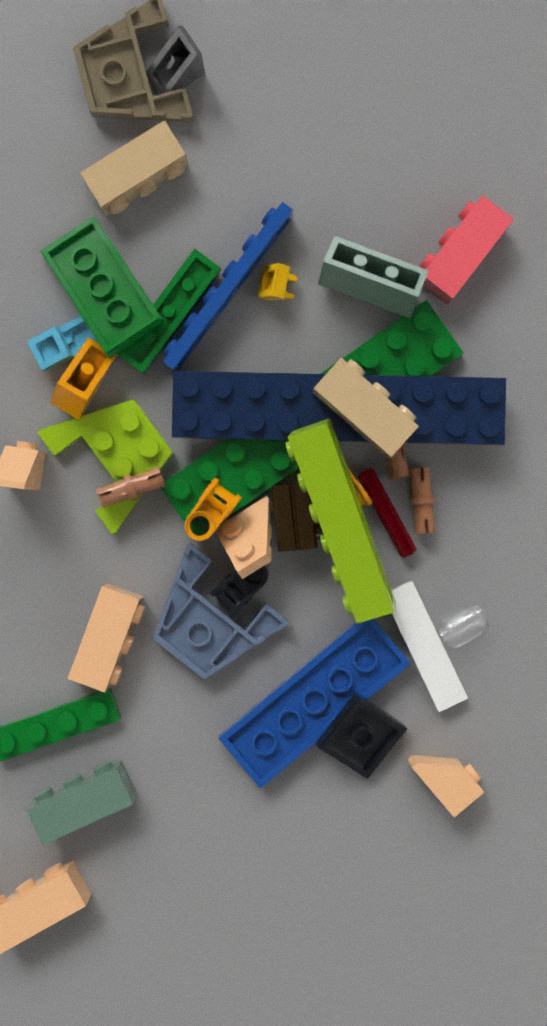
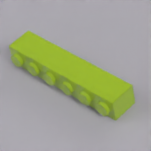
(341, 520)

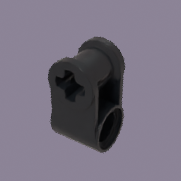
(239, 589)

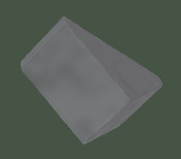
(177, 63)

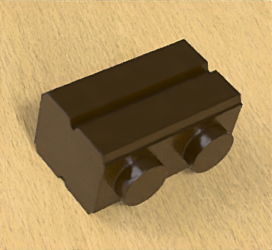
(293, 519)

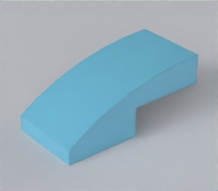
(60, 343)

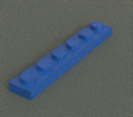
(235, 276)

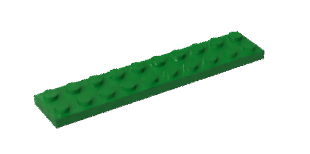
(251, 467)

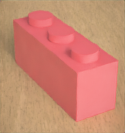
(464, 248)

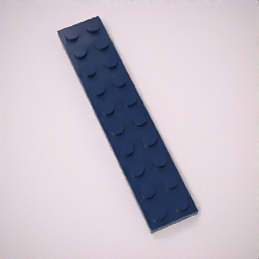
(278, 403)

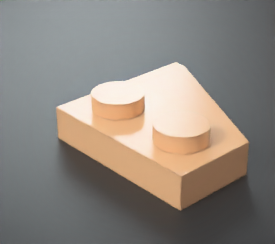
(248, 537)

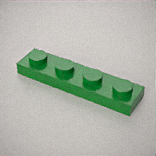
(174, 307)
(58, 723)

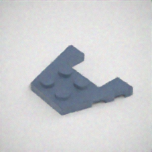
(202, 632)

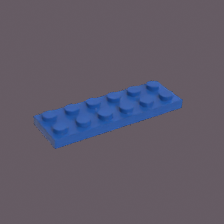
(311, 698)

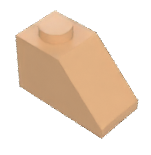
(22, 466)
(448, 780)

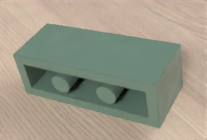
(372, 276)
(81, 801)

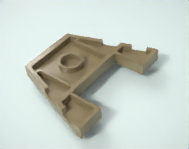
(116, 74)

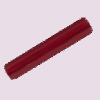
(387, 513)

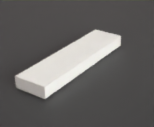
(426, 648)

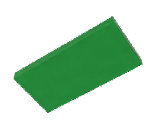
(102, 287)

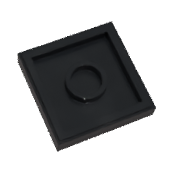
(361, 735)

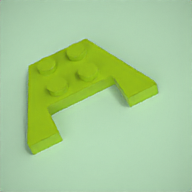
(122, 442)

